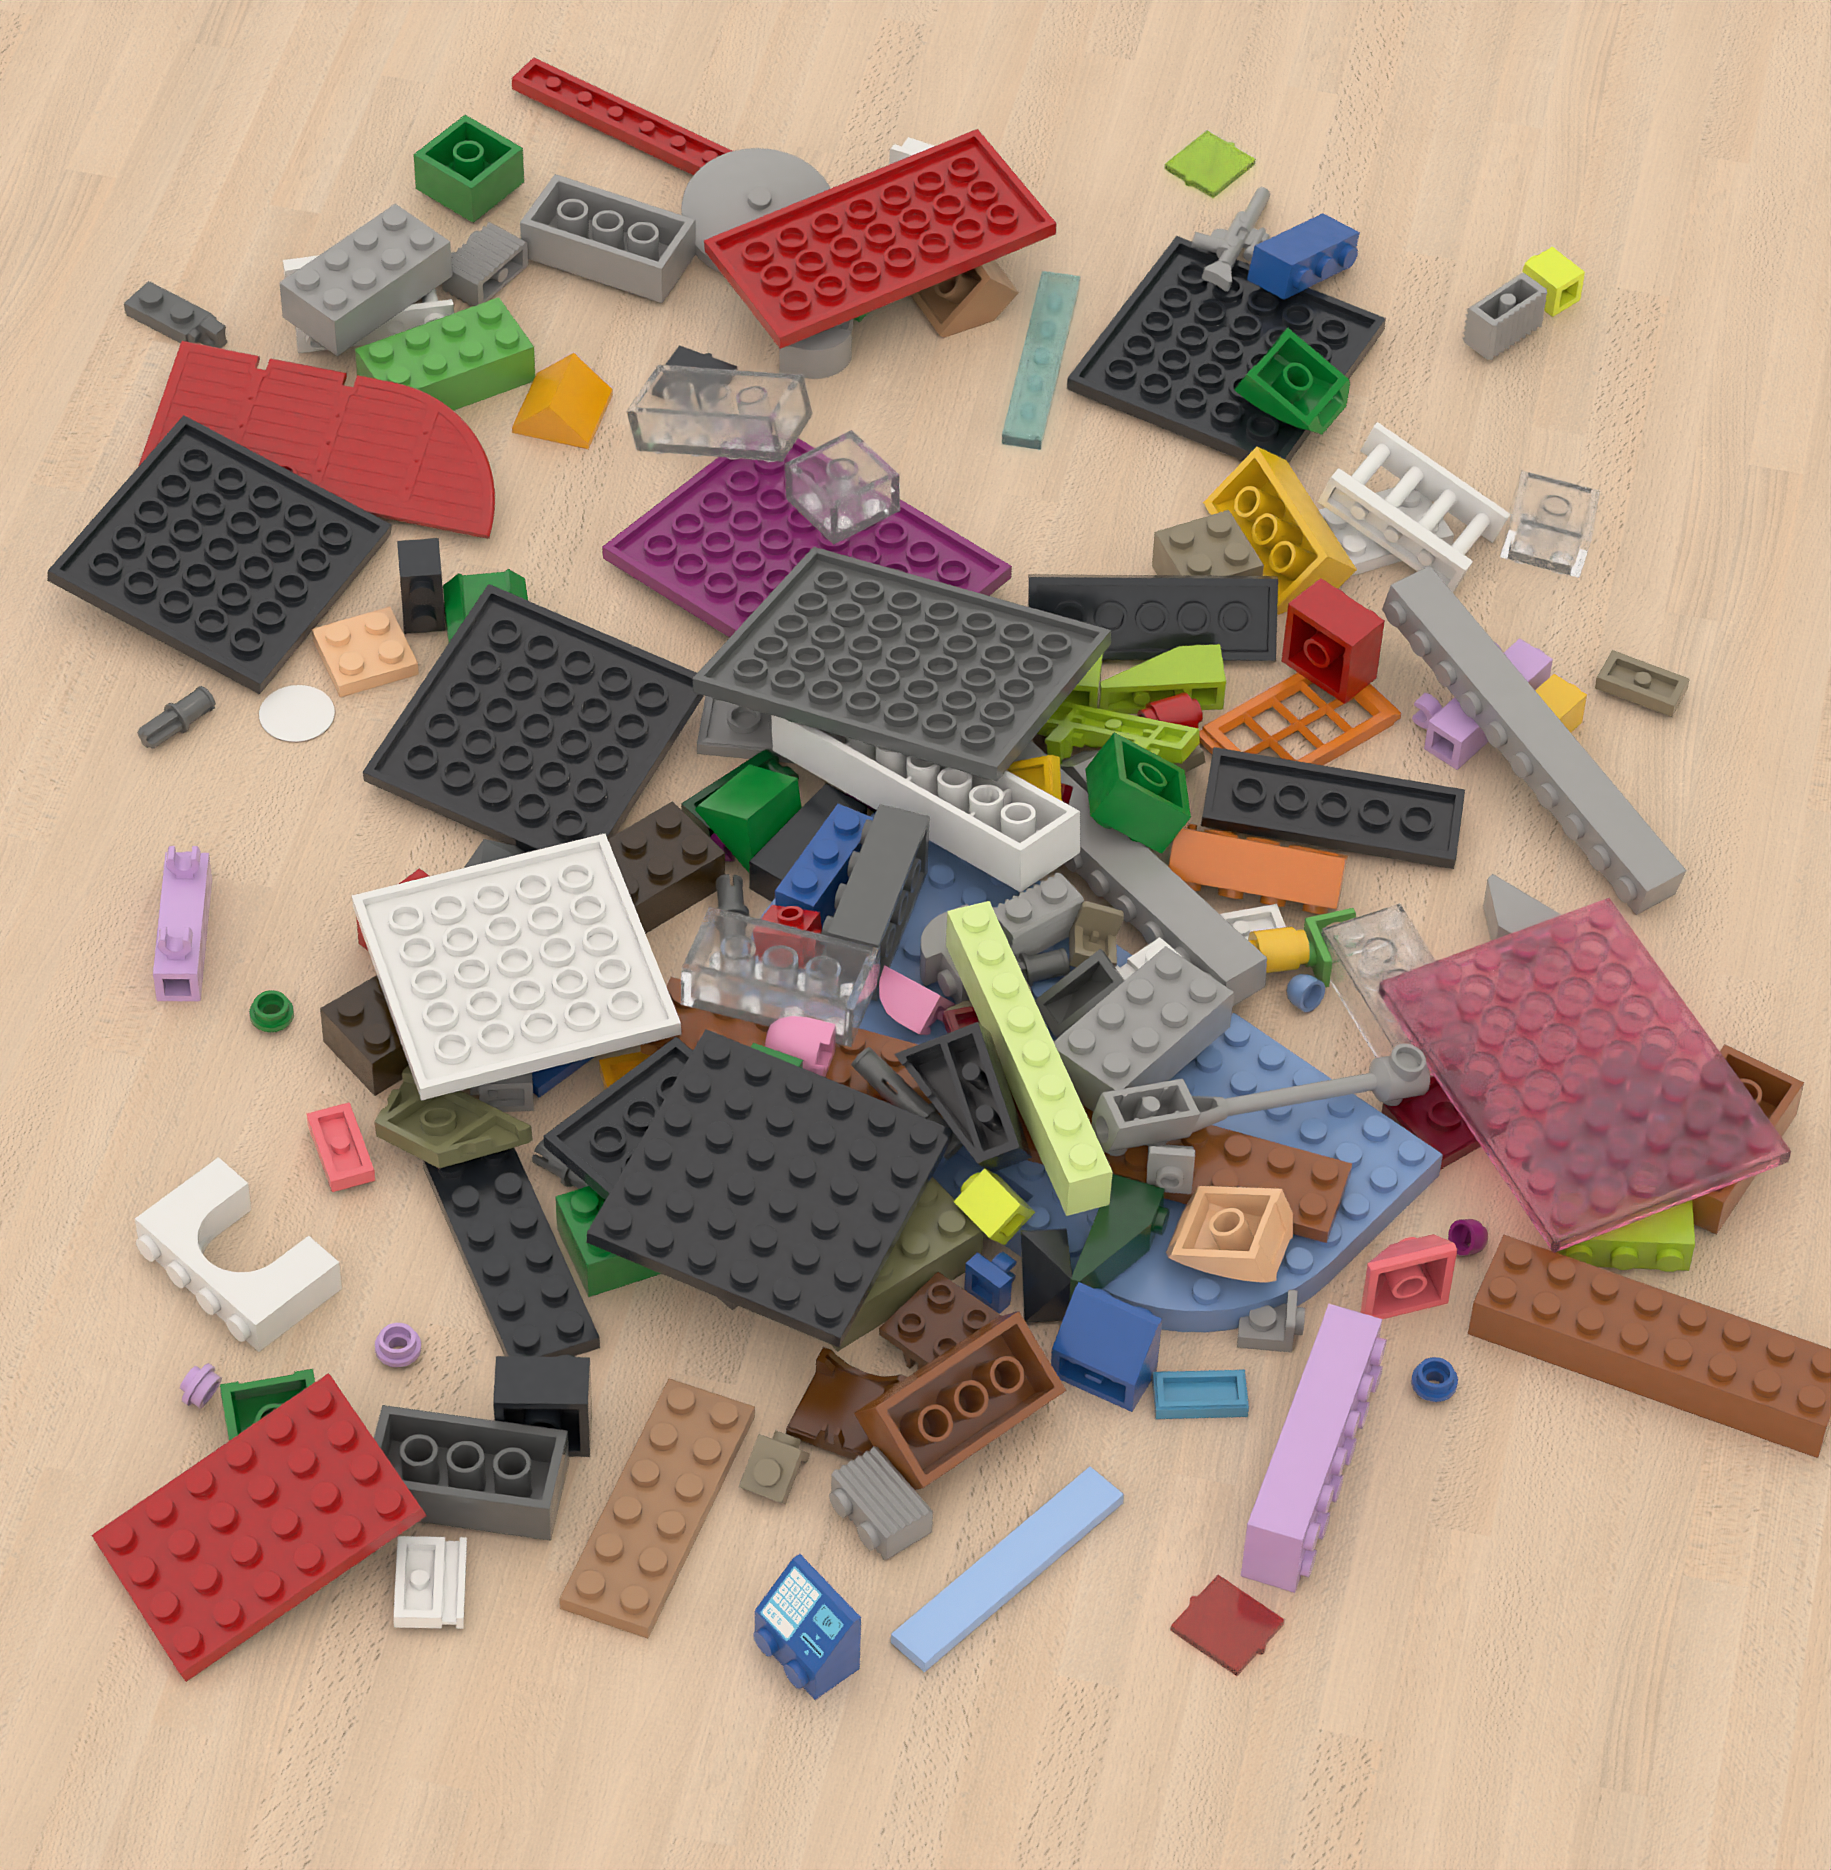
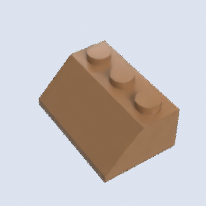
(966, 299)

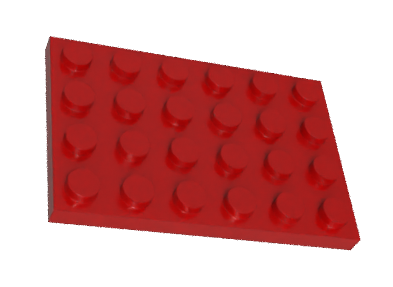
(258, 1526)

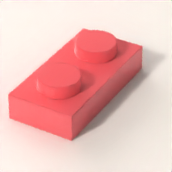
(340, 1147)

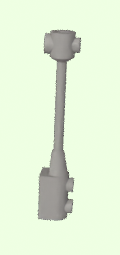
(1169, 1112)

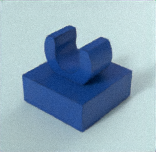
(990, 1280)

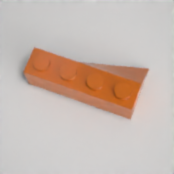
(1258, 868)

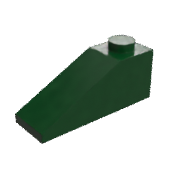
(1121, 1232)

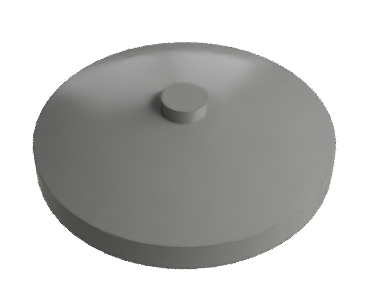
(743, 188)

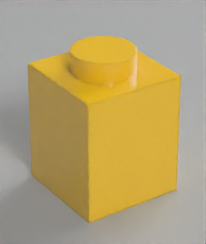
(1564, 700)

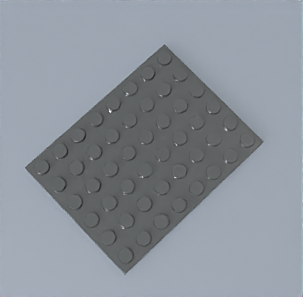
(903, 663)

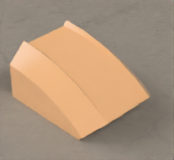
(1234, 1232)

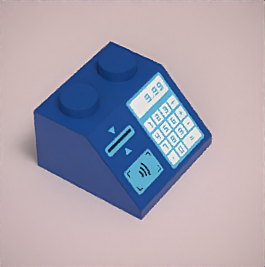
(808, 1629)

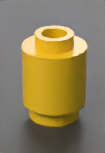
(1283, 947)

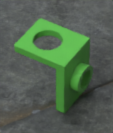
(1320, 958)

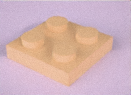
(365, 651)

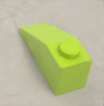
(1183, 669)

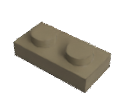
(1642, 683)

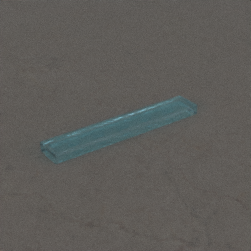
(1041, 360)

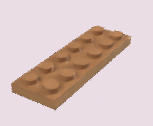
(657, 1508)

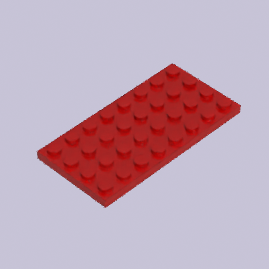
(879, 238)

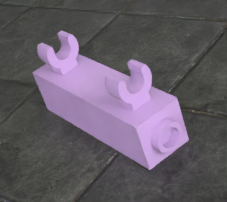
(1452, 733)
(182, 925)

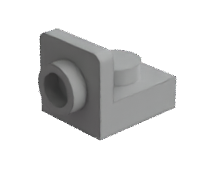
(508, 1094)
(1272, 1327)

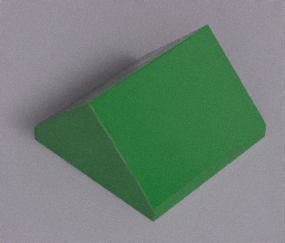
(751, 810)

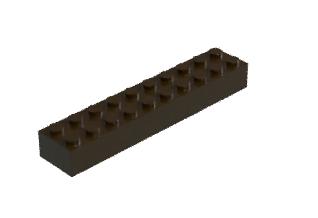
(666, 871)

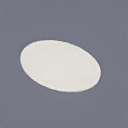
(296, 713)

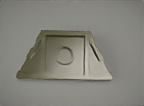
(446, 1126)

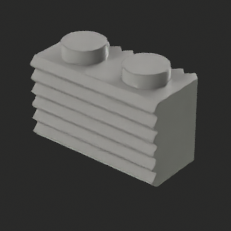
(485, 264)
(1505, 316)
(1039, 915)
(880, 1504)

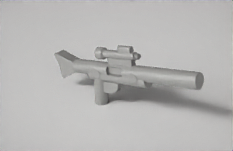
(1229, 242)

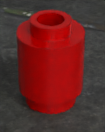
(1174, 709)

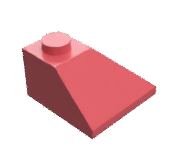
(1409, 1277)

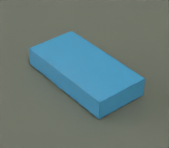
(1200, 1394)

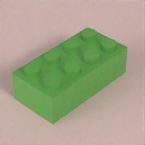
(456, 356)

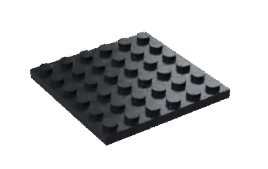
(1189, 344)
(220, 554)
(534, 726)
(770, 1187)

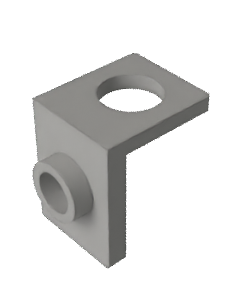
(1171, 1168)

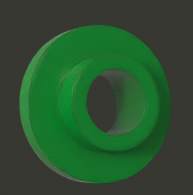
(271, 1011)

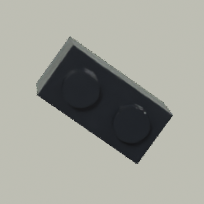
(421, 585)

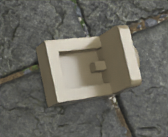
(1094, 930)
(773, 1466)

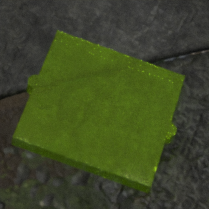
(1209, 164)

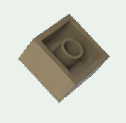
(1206, 548)

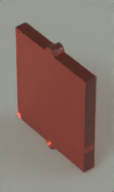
(1227, 1625)

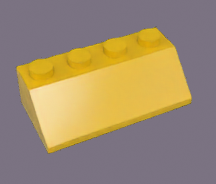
(1281, 525)

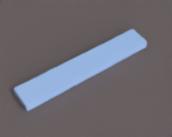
(1006, 1569)

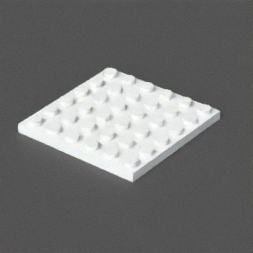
(515, 966)

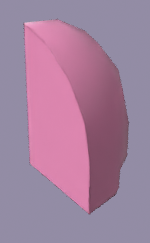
(910, 1002)
(804, 1039)

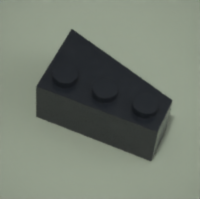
(971, 1093)

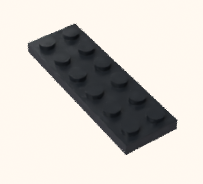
(1167, 611)
(1333, 808)
(513, 1256)

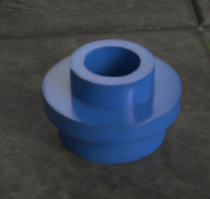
(1434, 1370)

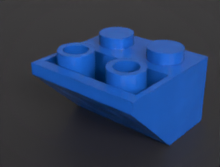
(1107, 1347)

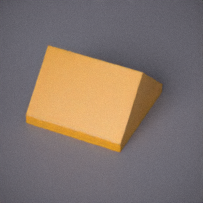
(564, 404)

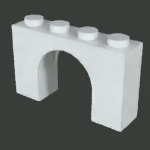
(254, 1303)

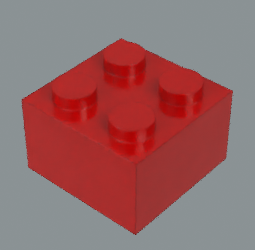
(1332, 640)

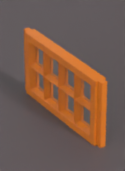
(1381, 710)

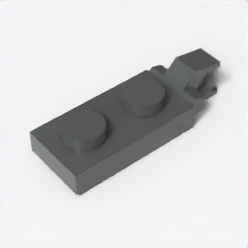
(174, 316)

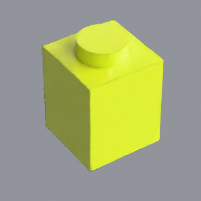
(1558, 276)
(993, 1206)

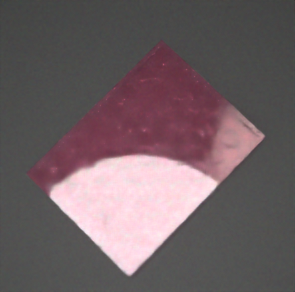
(1583, 1074)

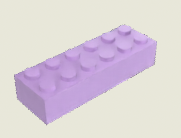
(1313, 1449)

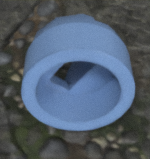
(1305, 992)

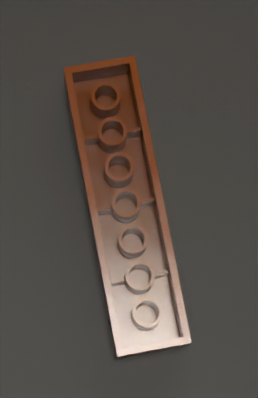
(1656, 1345)

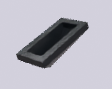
(1045, 1274)

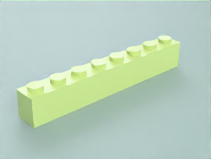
(1029, 1059)

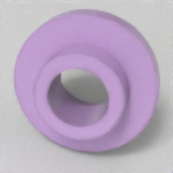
(397, 1335)
(200, 1385)

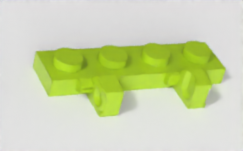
(1092, 727)

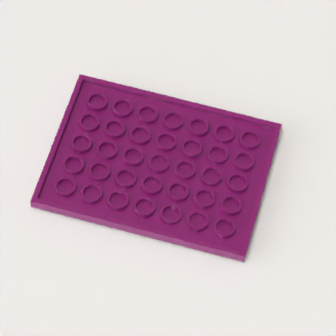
(735, 537)

